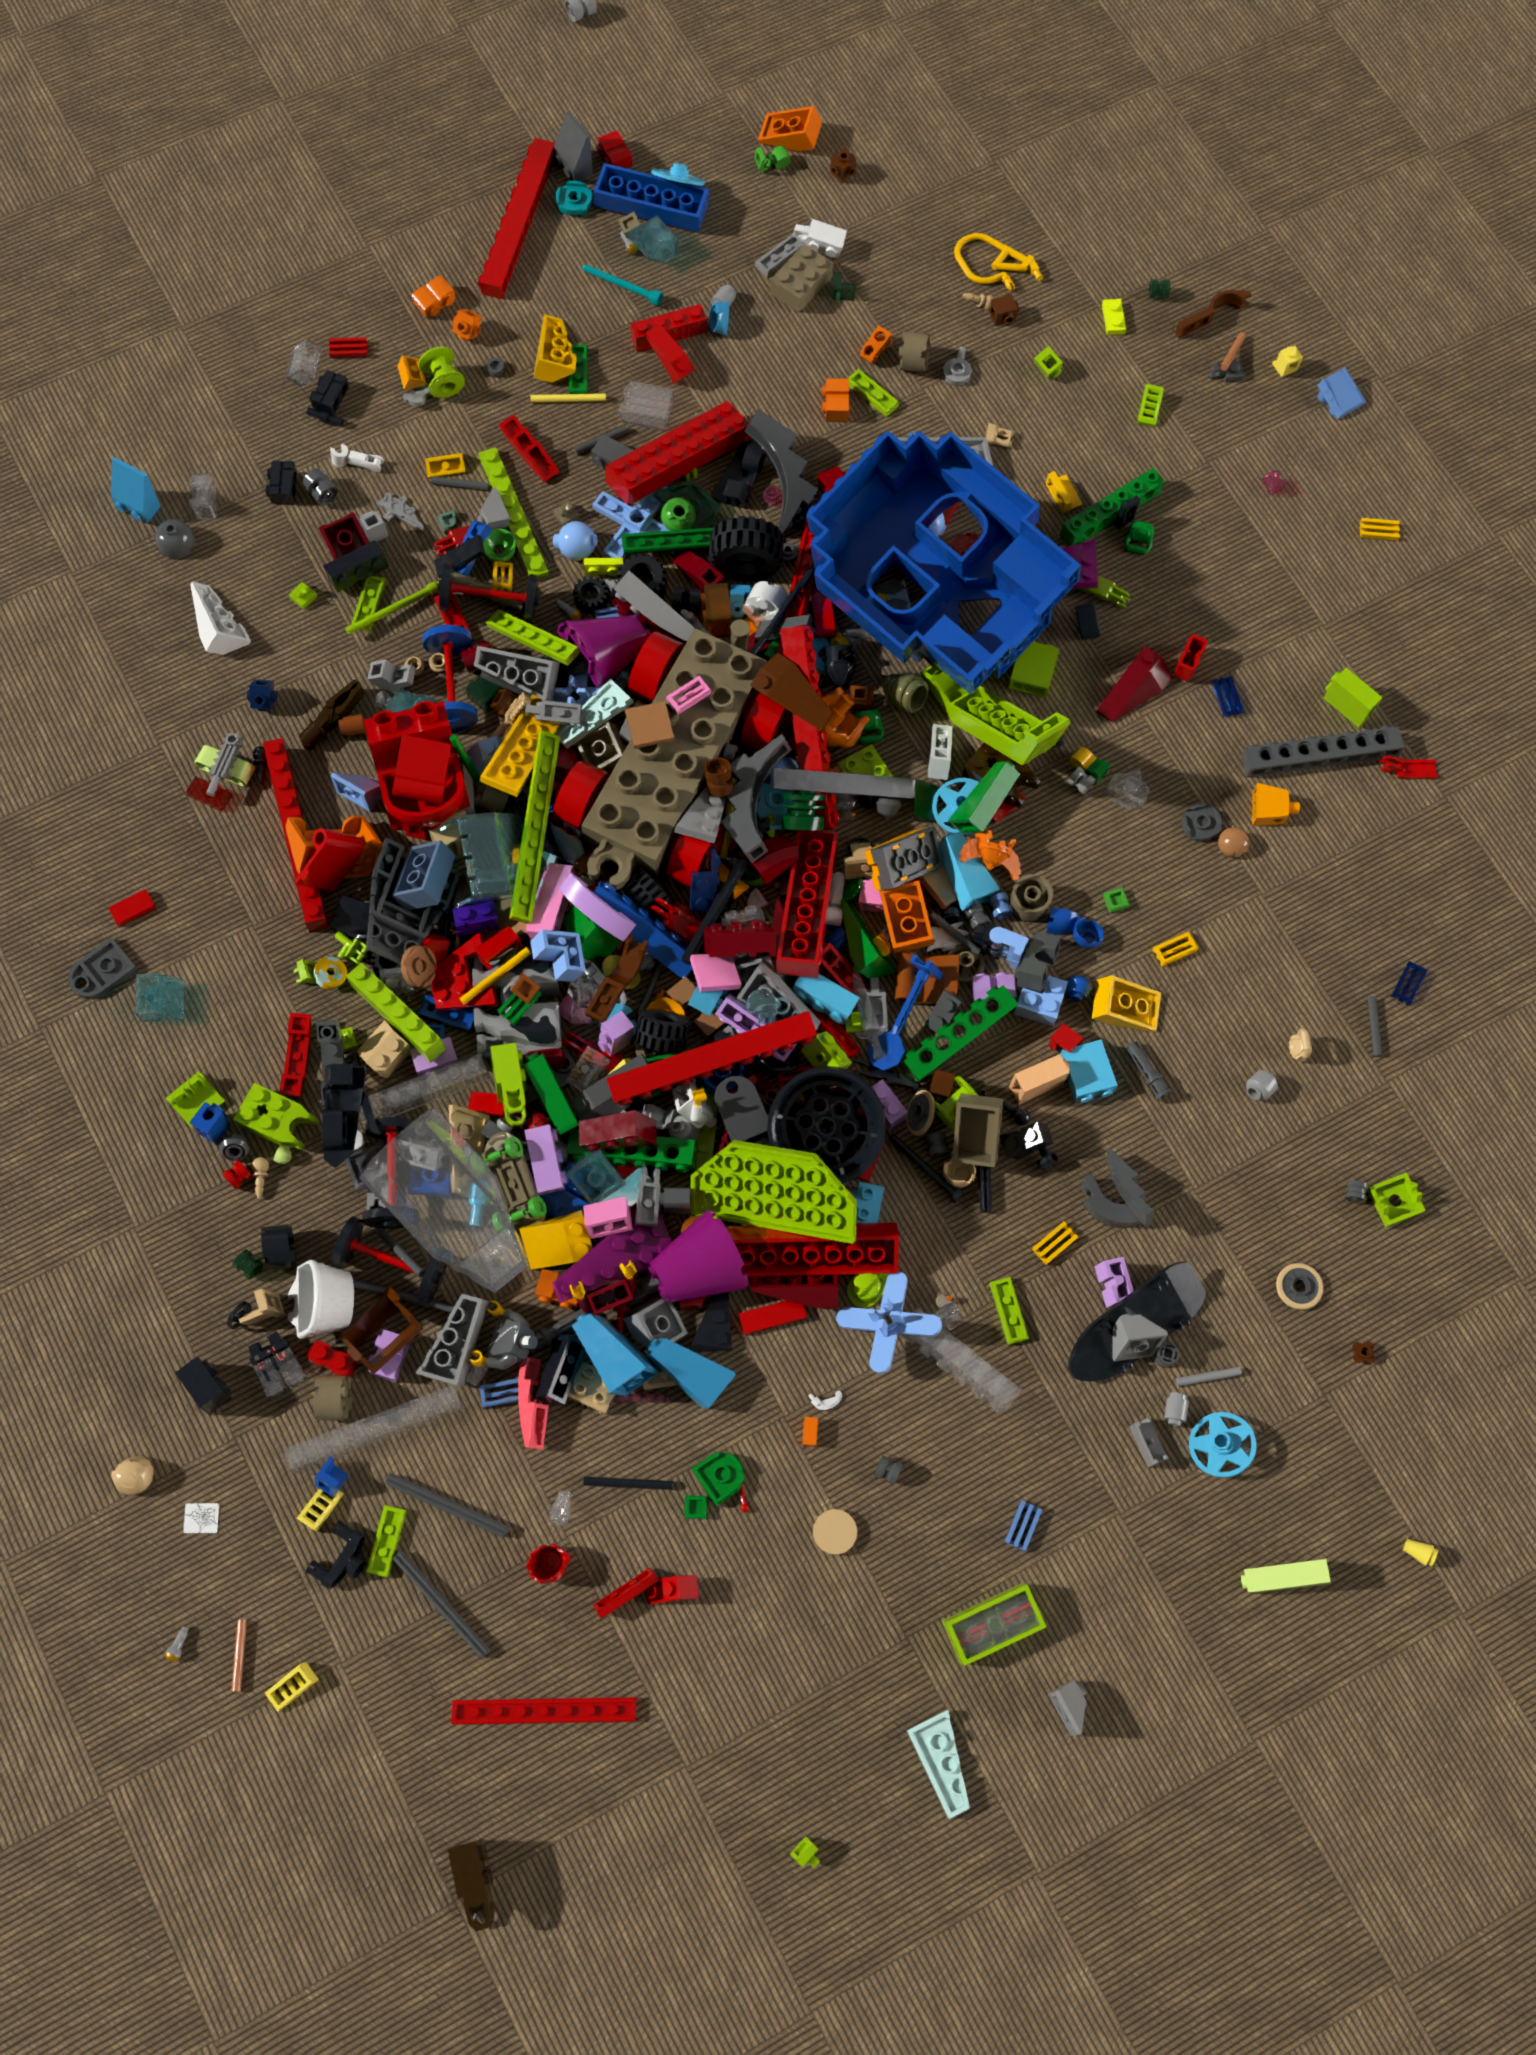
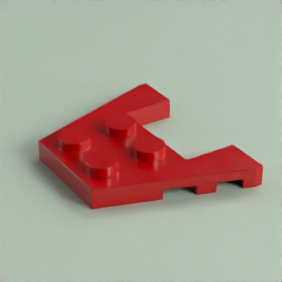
(455, 980)

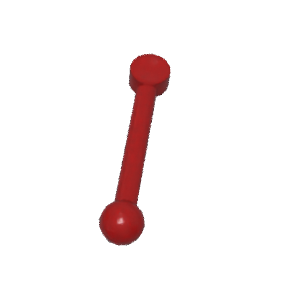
(744, 1507)

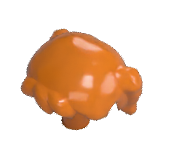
(842, 728)

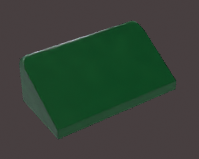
(923, 801)

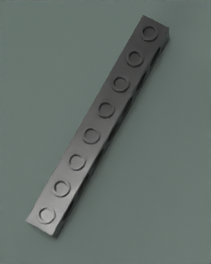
(1256, 766)

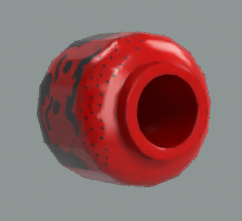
(536, 1119)

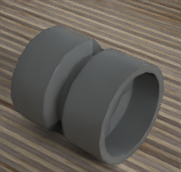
(320, 486)

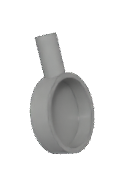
(957, 370)

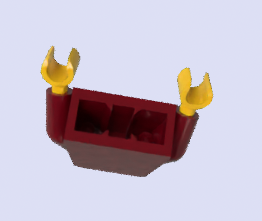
(608, 1296)

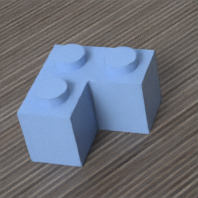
(563, 950)
(1044, 1006)

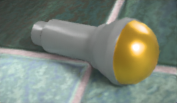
(631, 248)
(573, 613)
(173, 1653)

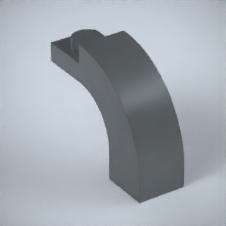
(1105, 1210)

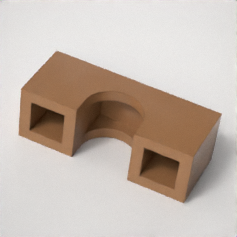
(705, 1024)

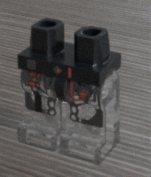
(276, 1358)

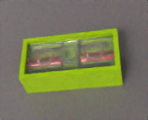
(993, 1624)

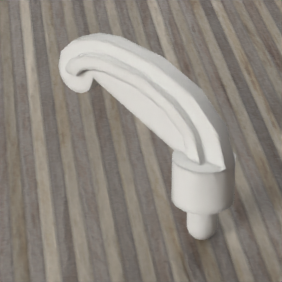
(826, 1404)

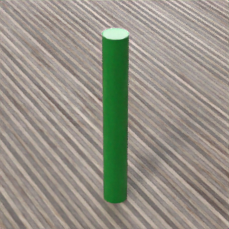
(464, 758)

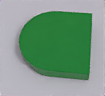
(720, 1476)

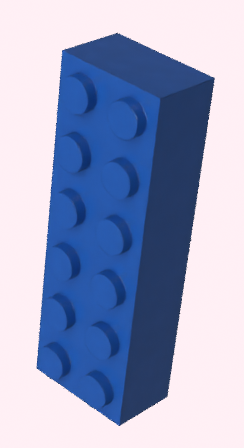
(651, 196)

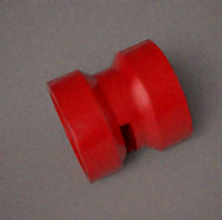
(239, 1169)

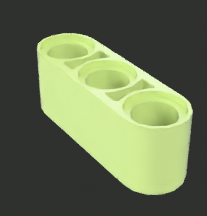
(240, 773)

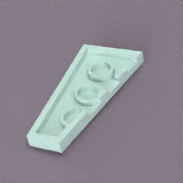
(596, 711)
(938, 1754)

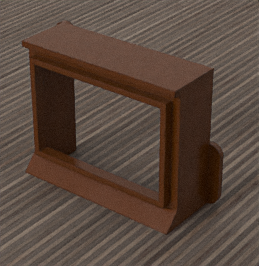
(370, 1321)

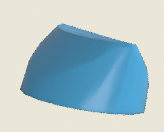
(719, 317)

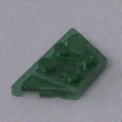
(705, 507)

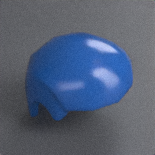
(1088, 933)

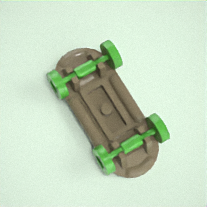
(507, 1163)

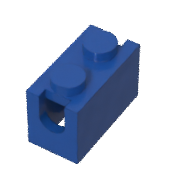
(211, 1122)

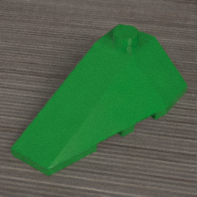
(864, 953)

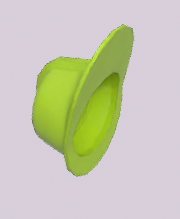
(866, 1289)

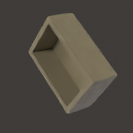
(801, 278)
(977, 1130)

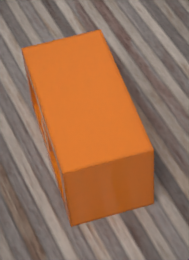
(810, 1431)

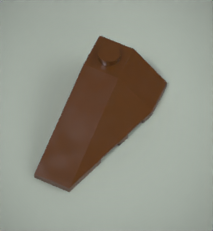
(787, 686)

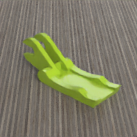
(1108, 590)

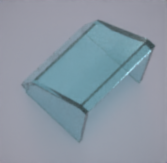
(495, 850)

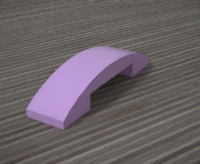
(595, 908)

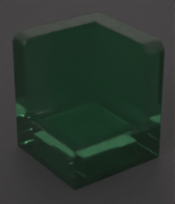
(843, 290)

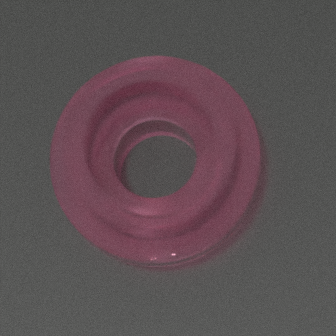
(772, 490)

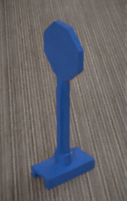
(891, 1041)

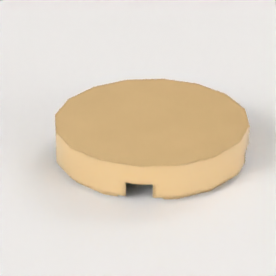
(834, 1532)

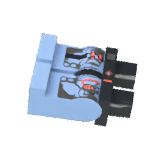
(1000, 943)

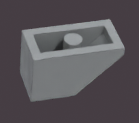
(494, 512)

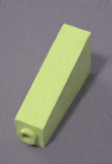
(1286, 1576)

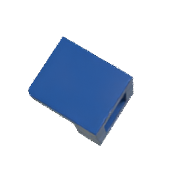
(330, 1478)

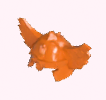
(992, 853)

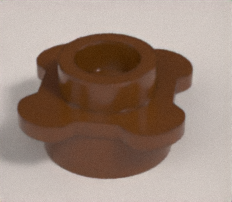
(1357, 1352)

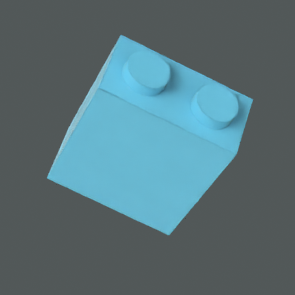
(1089, 1072)

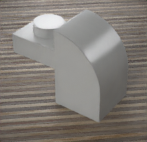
(373, 526)
(389, 677)

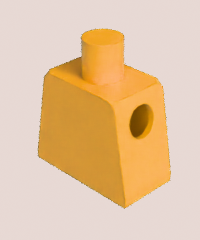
(1271, 805)

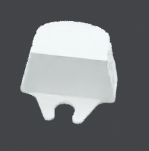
(321, 1299)

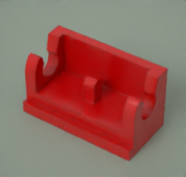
(497, 945)

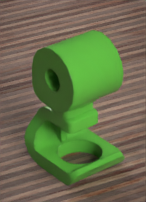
(778, 157)

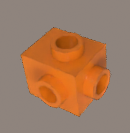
(466, 324)

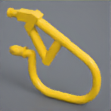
(1027, 262)

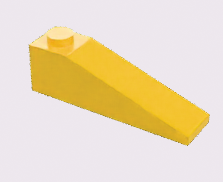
(554, 351)

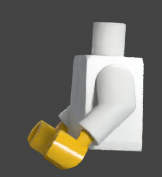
(694, 1105)

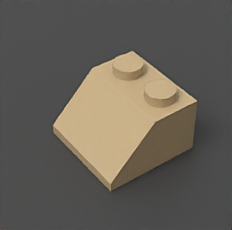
(385, 1050)

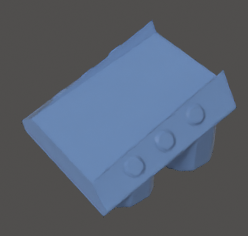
(1340, 393)

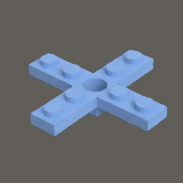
(623, 514)

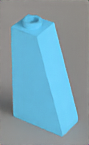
(969, 879)

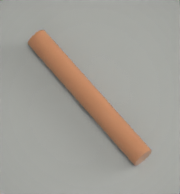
(1232, 352)
(239, 1655)

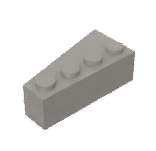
(526, 672)
(766, 979)
(453, 1349)

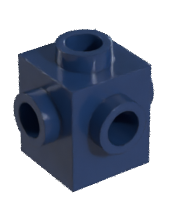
(262, 694)

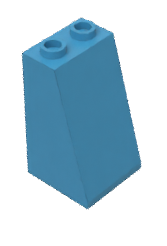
(614, 1355)

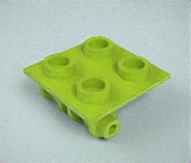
(865, 762)
(192, 1095)

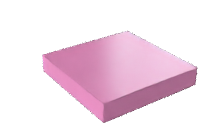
(715, 973)

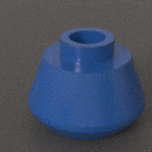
(1079, 988)

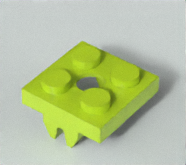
(1406, 1190)

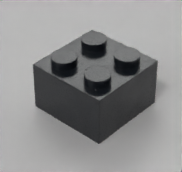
(203, 1385)

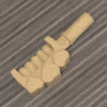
(515, 708)

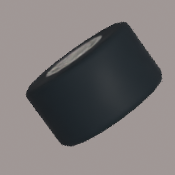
(1087, 620)

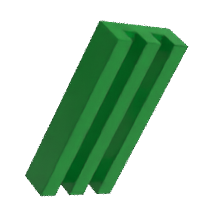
(521, 1012)

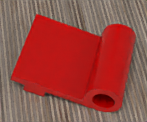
(421, 769)
(332, 859)

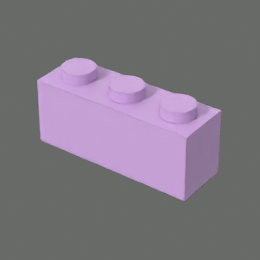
(546, 1159)

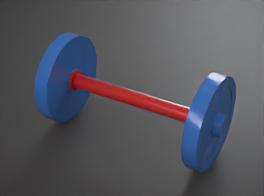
(451, 641)

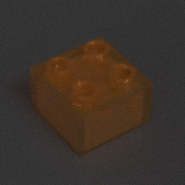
(716, 610)

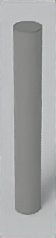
(1208, 1376)

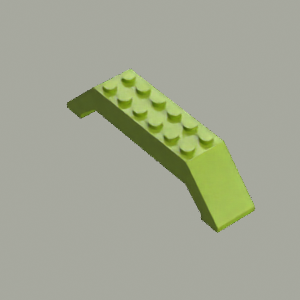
(995, 719)

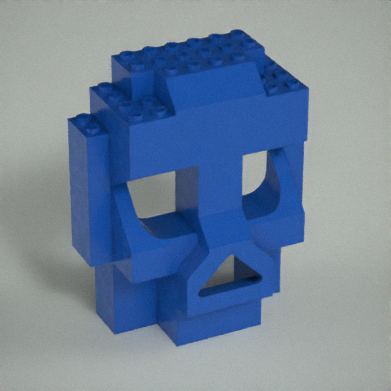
(882, 519)

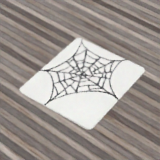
(201, 1518)

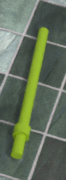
(430, 589)

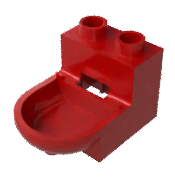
(384, 735)

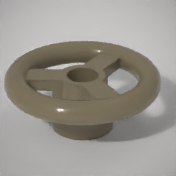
(970, 958)

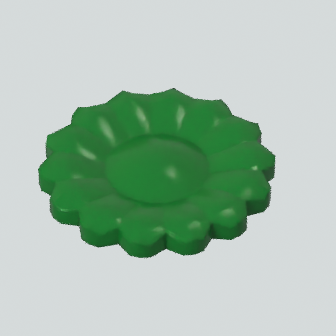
(852, 889)

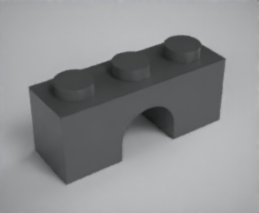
(1034, 963)

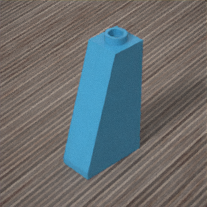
(691, 1372)

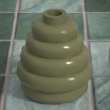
(906, 691)

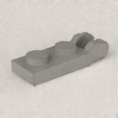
(648, 1199)

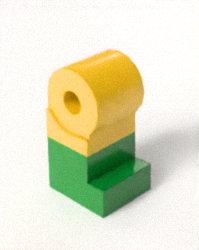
(1090, 763)

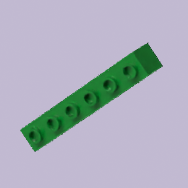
(1106, 510)
(1005, 1004)
(665, 1145)

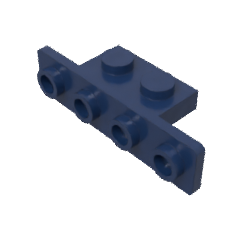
(704, 885)

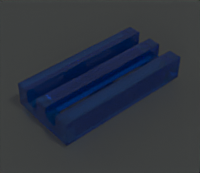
(1224, 682)
(1401, 996)

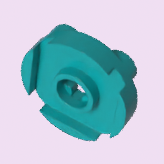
(574, 207)

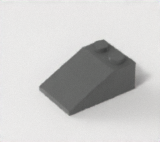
(573, 149)

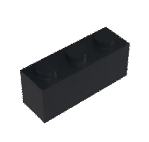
(356, 566)
(560, 1370)

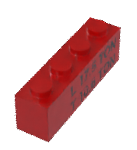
(679, 325)

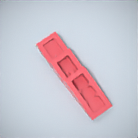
(532, 1411)

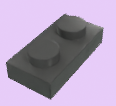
(943, 1010)

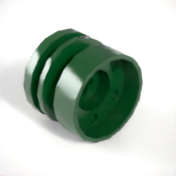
(803, 811)

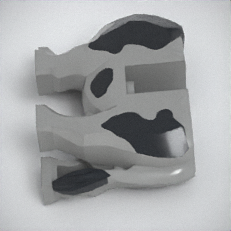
(538, 1026)

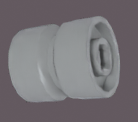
(578, 8)

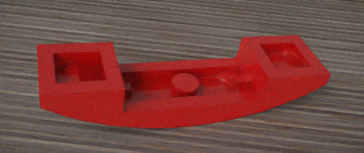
(297, 1055)

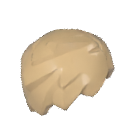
(133, 1475)

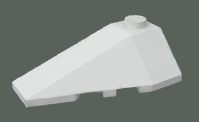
(215, 624)

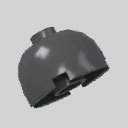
(174, 539)

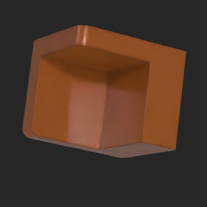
(525, 987)

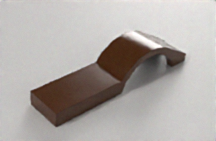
(1229, 297)
(618, 980)

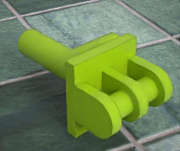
(354, 950)

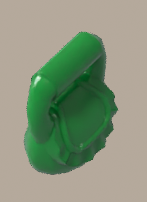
(1139, 532)
(874, 723)

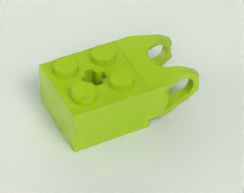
(509, 1080)
(280, 1120)

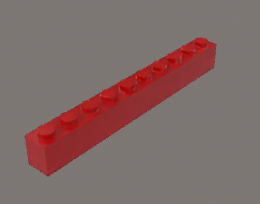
(517, 219)
(809, 740)
(289, 806)
(710, 1058)

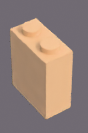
(1039, 1078)

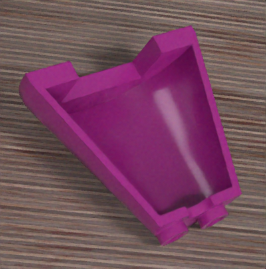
(606, 643)
(699, 1262)

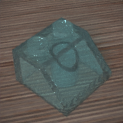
(595, 1177)

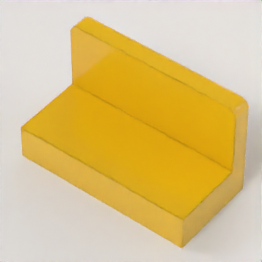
(1063, 492)

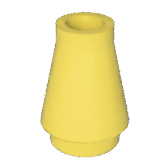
(1420, 1551)

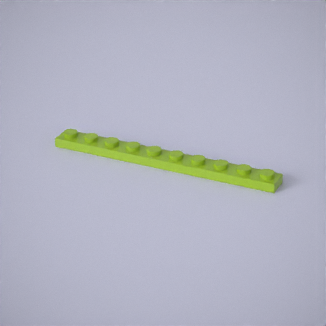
(535, 827)

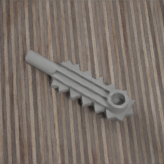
(224, 761)

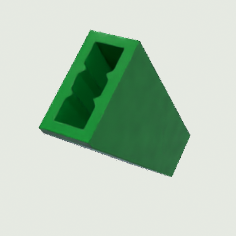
(985, 799)
(551, 1092)

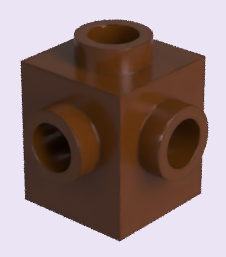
(843, 165)
(503, 702)

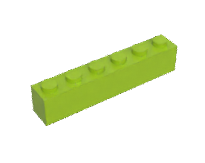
(396, 1012)

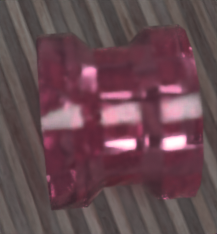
(1273, 482)

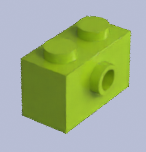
(826, 1052)

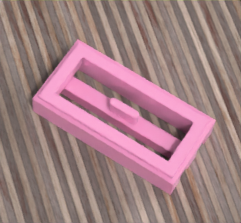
(675, 704)

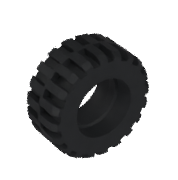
(746, 548)

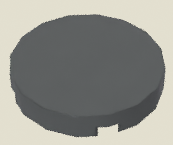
(1201, 822)

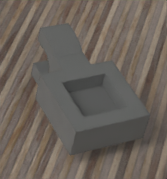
(1233, 373)

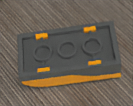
(904, 858)

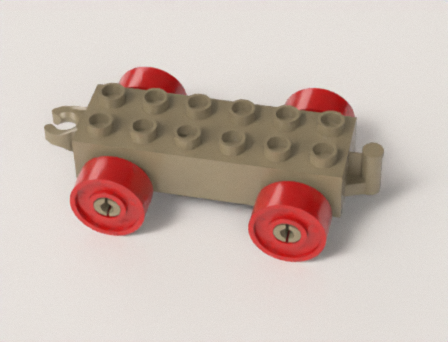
(638, 805)

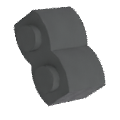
(676, 1201)

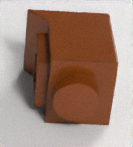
(866, 697)

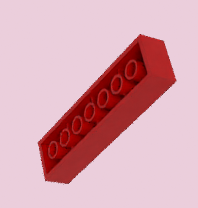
(677, 453)
(807, 904)
(792, 1254)

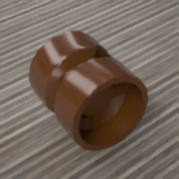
(718, 777)

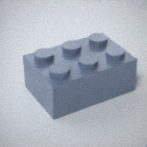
(423, 875)

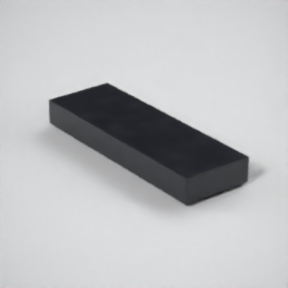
(461, 554)

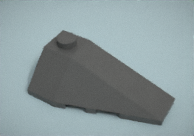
(597, 1100)

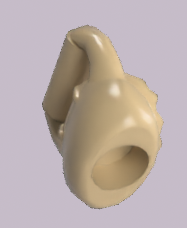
(1300, 1045)

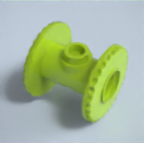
(446, 379)
(947, 1109)

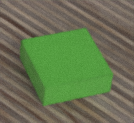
(1116, 900)

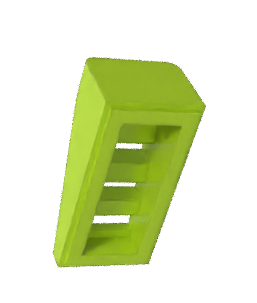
(1151, 393)

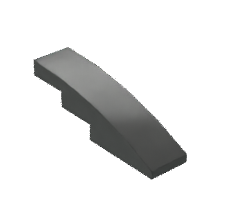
(1127, 1185)

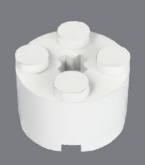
(764, 602)

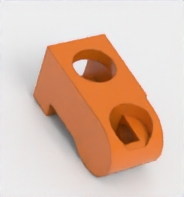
(876, 345)

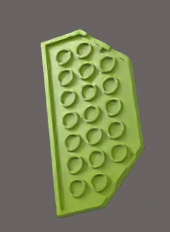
(775, 1191)

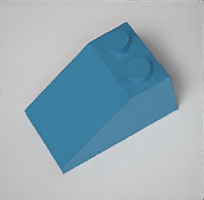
(133, 491)

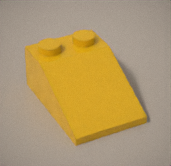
(1126, 1004)
(556, 1241)

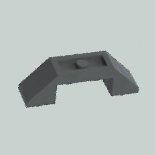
(332, 1048)

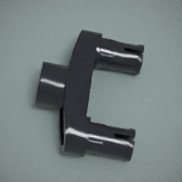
(346, 1563)

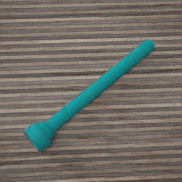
(654, 296)

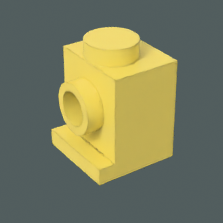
(1286, 357)

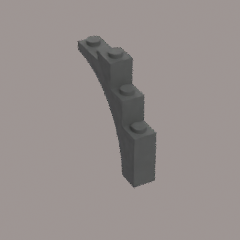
(778, 444)
(751, 776)

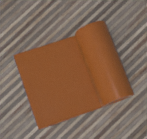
(933, 988)

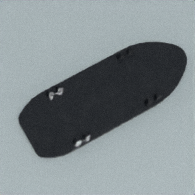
(1165, 1299)

